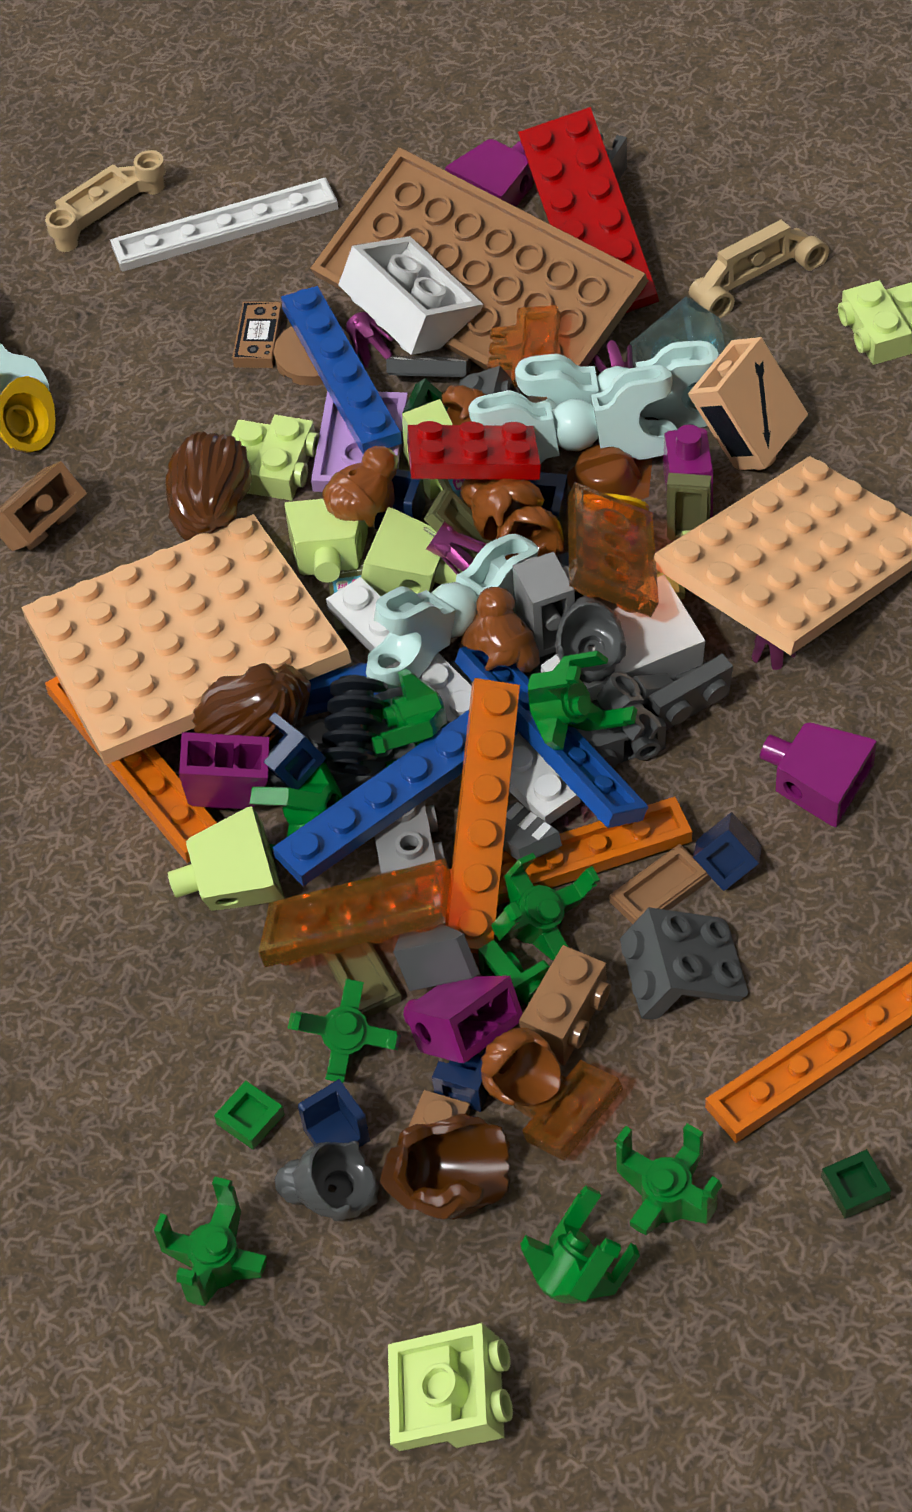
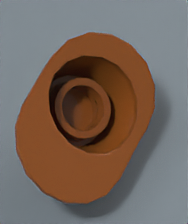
(612, 472)

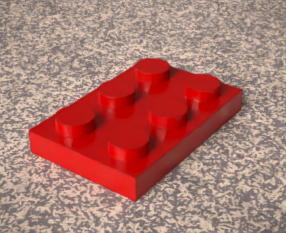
(473, 451)

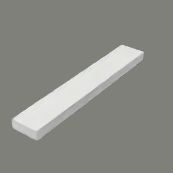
(224, 224)

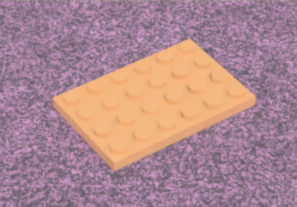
(794, 554)

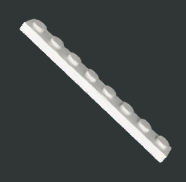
(531, 777)

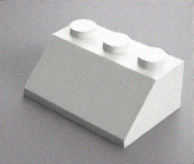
(408, 293)

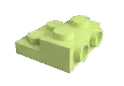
(879, 319)
(278, 454)
(448, 1388)

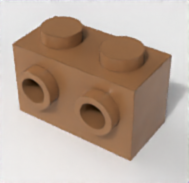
(37, 505)
(566, 1001)

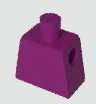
(495, 170)
(687, 453)
(821, 768)
(222, 769)
(463, 1016)

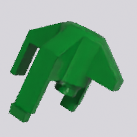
(563, 700)
(414, 715)
(301, 804)
(538, 909)
(344, 1030)
(667, 1182)
(211, 1249)
(570, 1265)

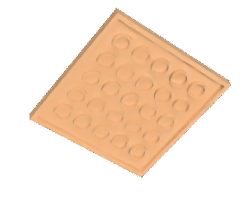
(164, 628)

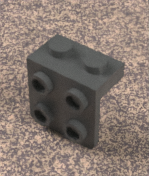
(692, 691)
(679, 956)

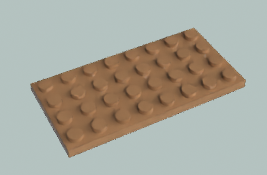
(494, 253)

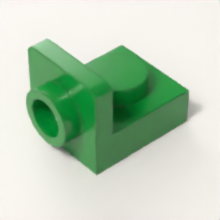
(496, 962)

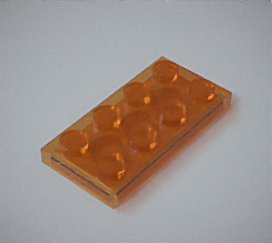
(612, 550)
(356, 913)

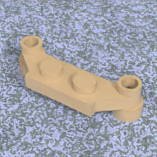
(103, 195)
(751, 258)

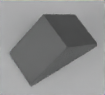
(434, 957)

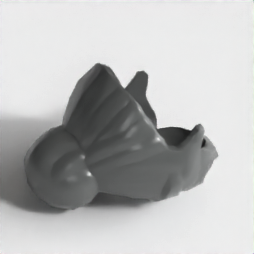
(589, 625)
(328, 1165)

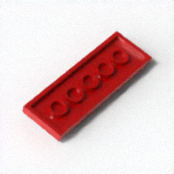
(582, 190)

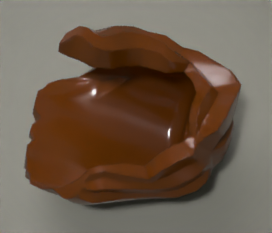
(206, 483)
(246, 702)
(448, 1167)

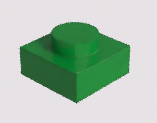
(249, 1115)

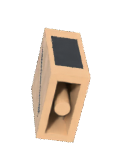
(748, 404)

